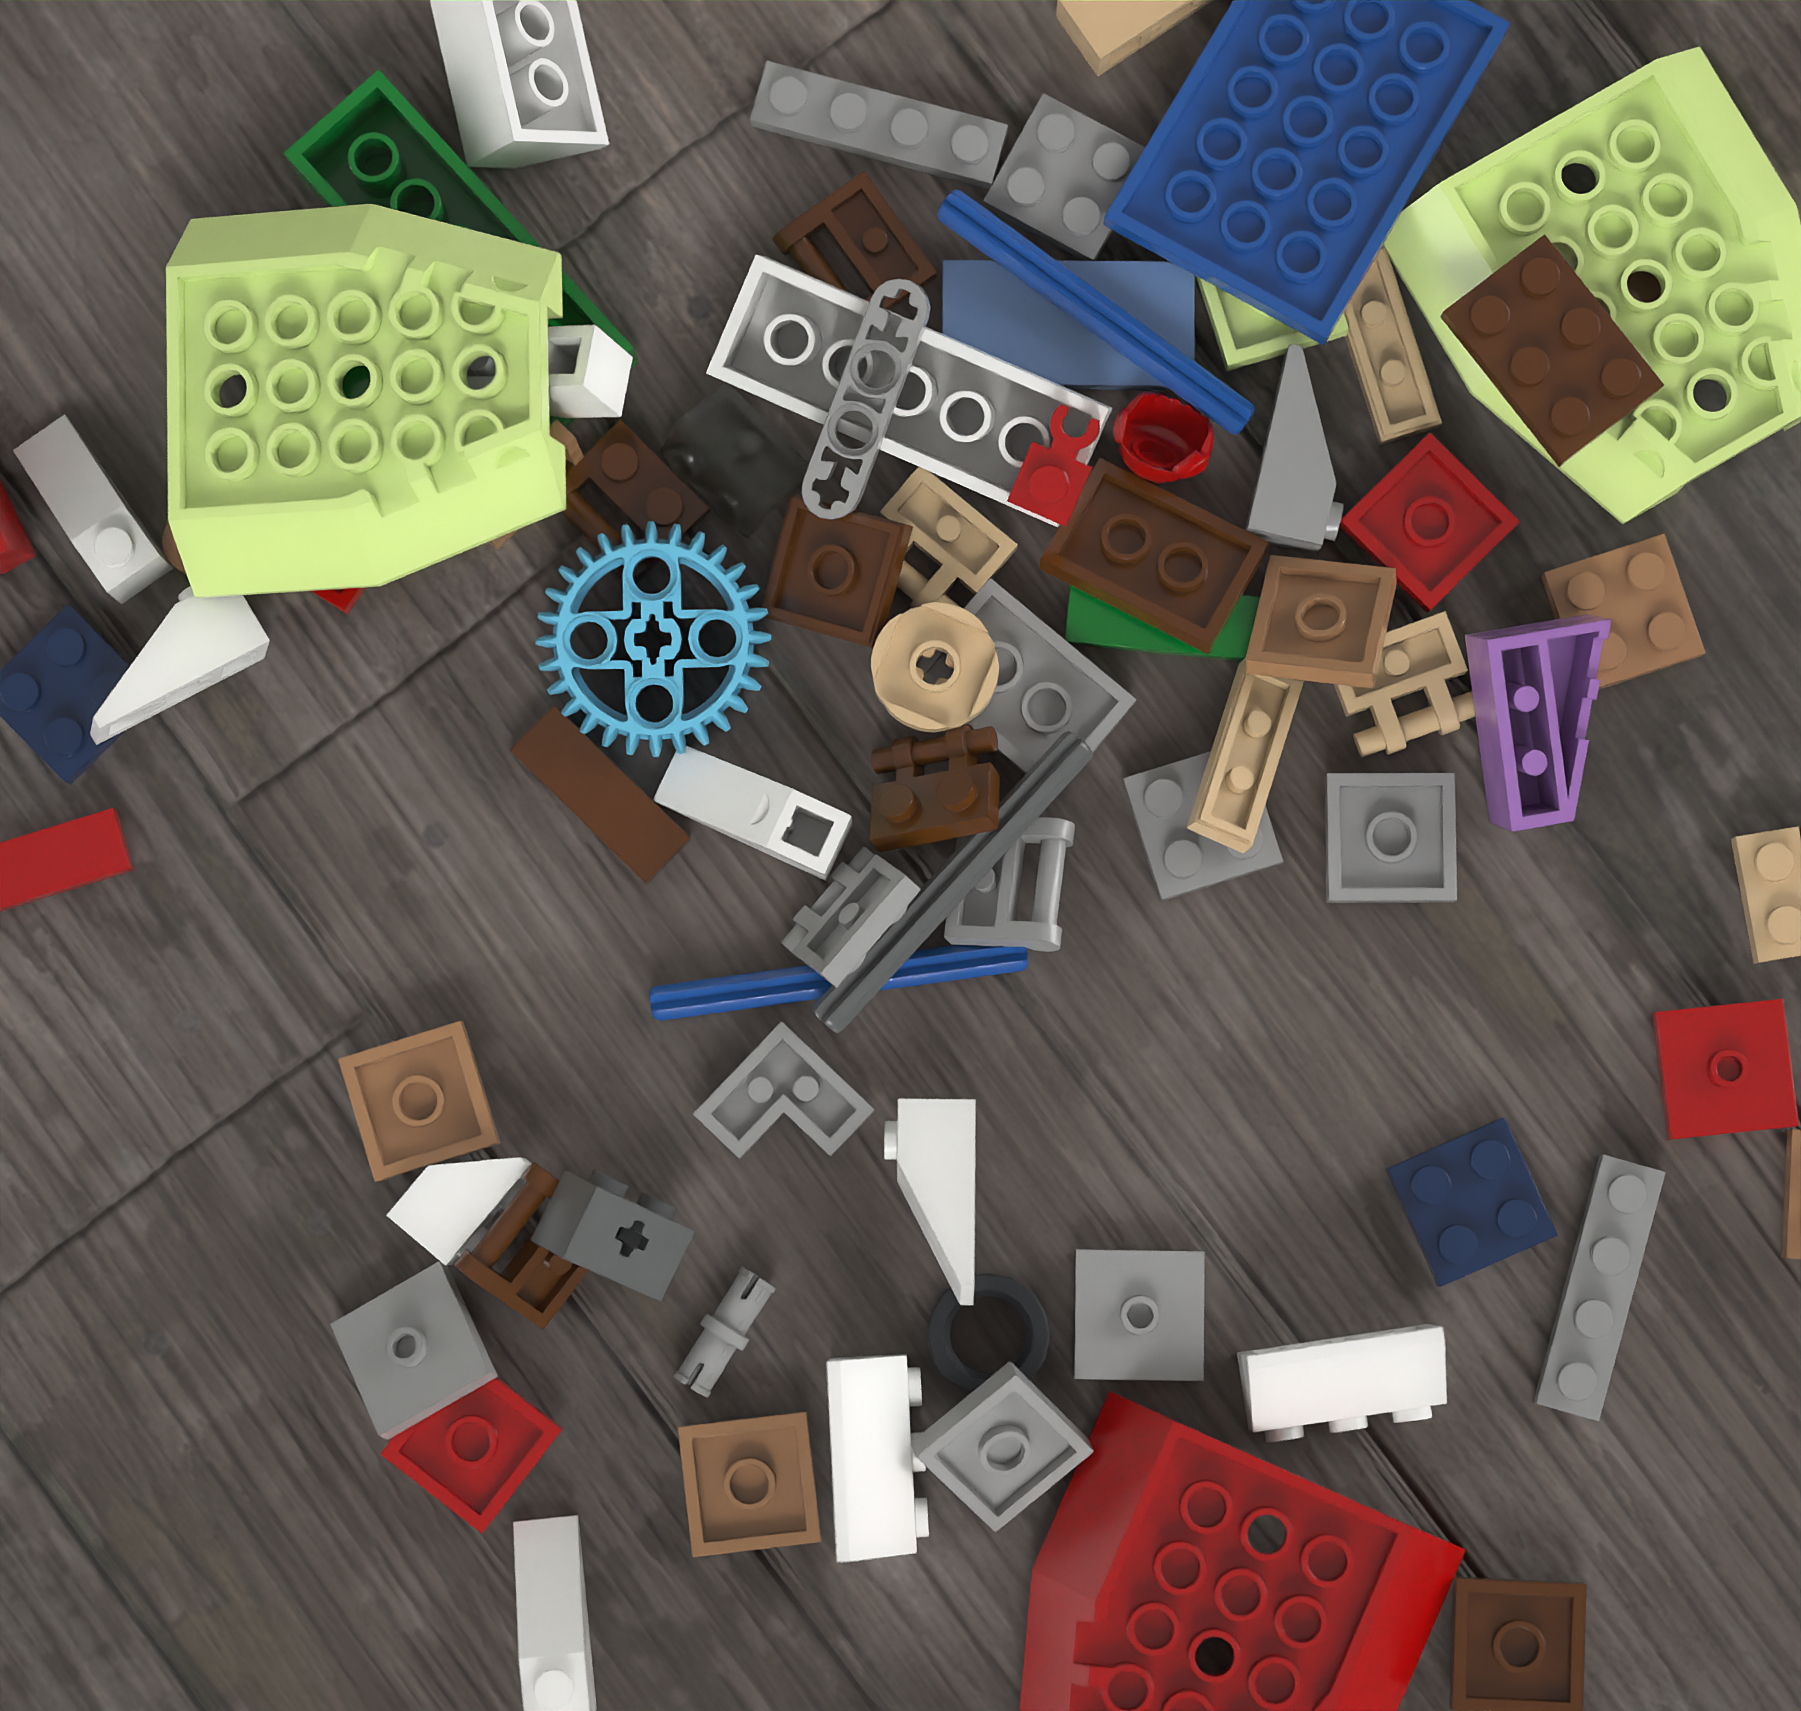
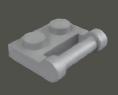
(990, 908)

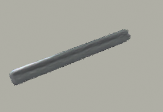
(954, 880)

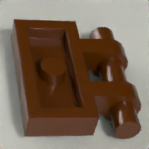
(939, 804)

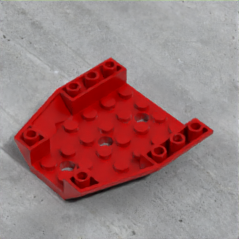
(1160, 1558)

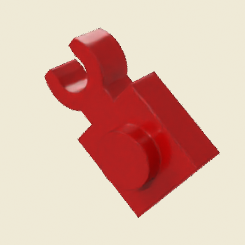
(1052, 477)

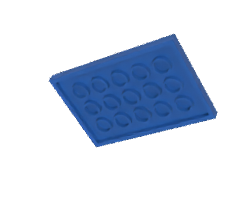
(1303, 145)

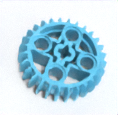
(568, 619)

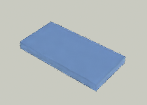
(1018, 325)

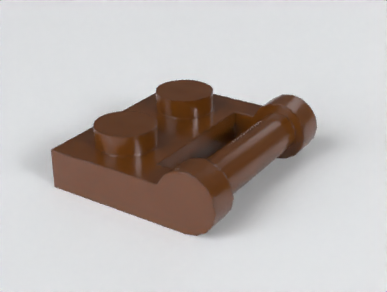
(865, 234)
(637, 485)
(535, 1279)

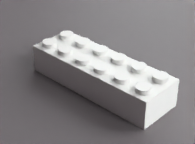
(958, 406)

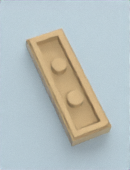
(1388, 357)
(1244, 758)

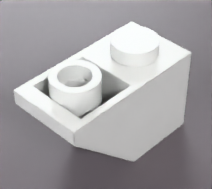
(455, 1202)

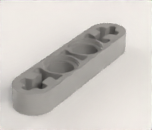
(856, 395)

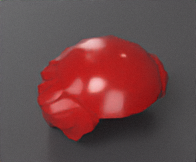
(1163, 438)

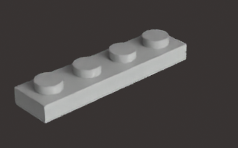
(878, 125)
(1599, 1287)

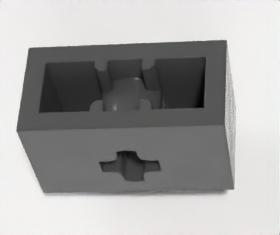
(613, 1235)

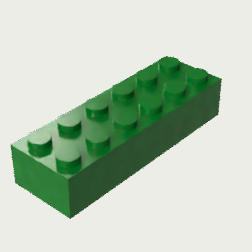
(389, 156)

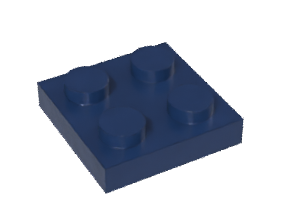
(58, 688)
(1471, 1202)

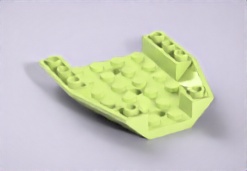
(1673, 197)
(372, 487)

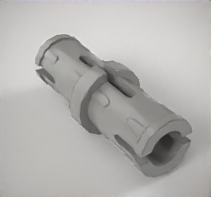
(724, 1332)

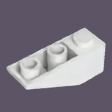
(755, 811)

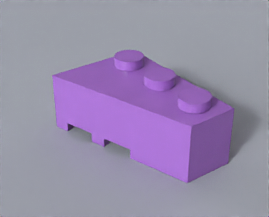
(1533, 715)

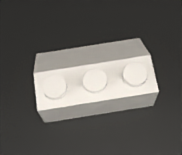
(519, 80)
(1344, 1381)
(874, 1456)

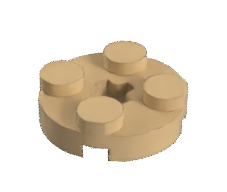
(918, 635)

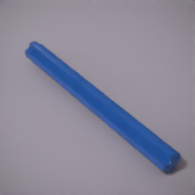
(1095, 312)
(805, 984)

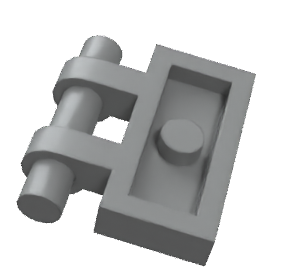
(850, 916)

